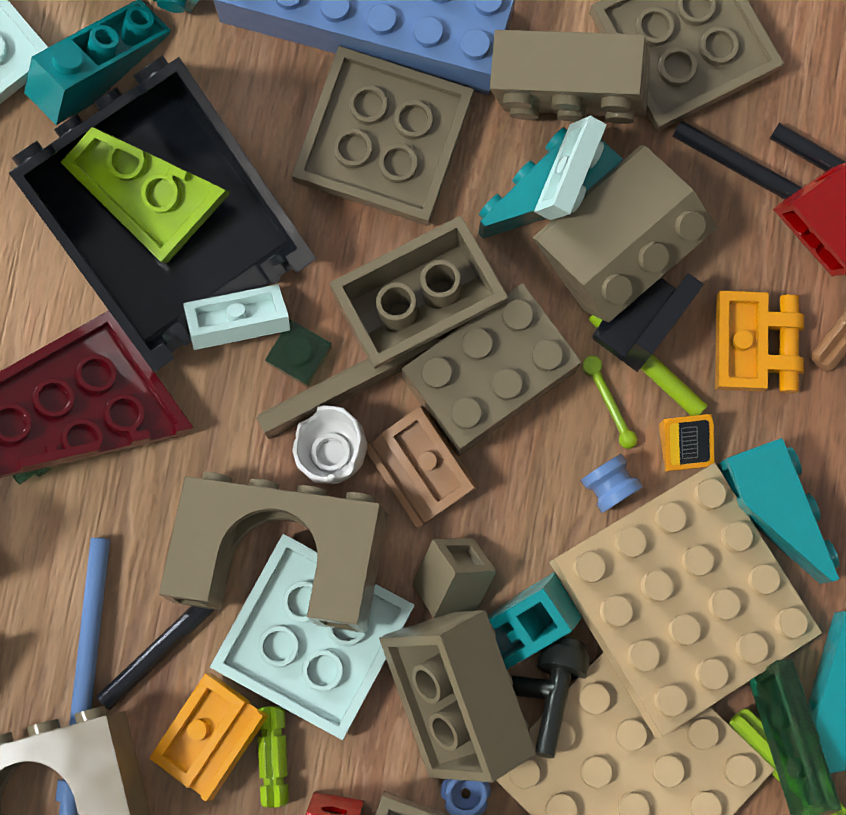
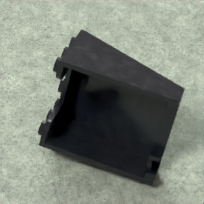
(233, 251)

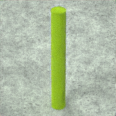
(668, 382)

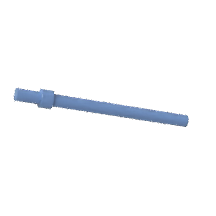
(87, 649)

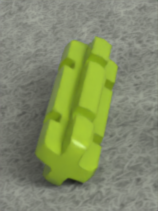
(273, 759)

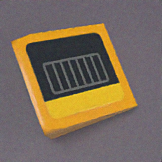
(687, 442)

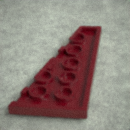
(82, 400)

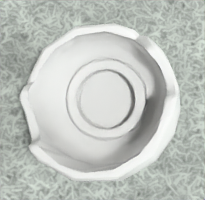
(329, 445)

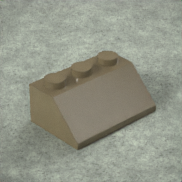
(625, 234)
(417, 292)
(459, 697)

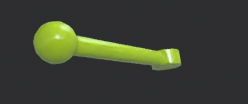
(592, 366)

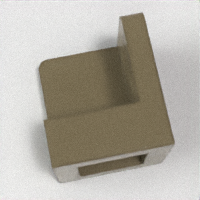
(453, 576)

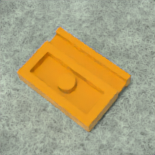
(208, 736)

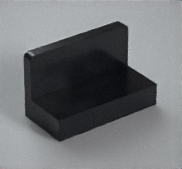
(646, 321)

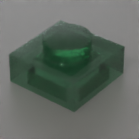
(298, 353)

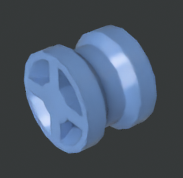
(611, 483)

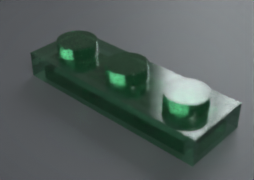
(794, 741)

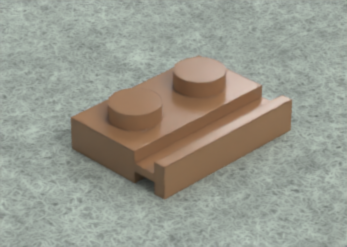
(420, 466)

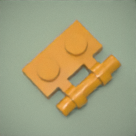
(743, 342)

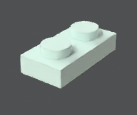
(577, 154)
(236, 316)

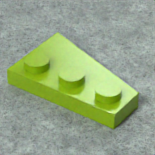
(144, 192)

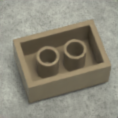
(571, 74)
(490, 369)

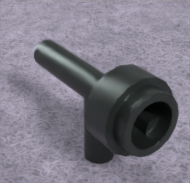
(564, 661)

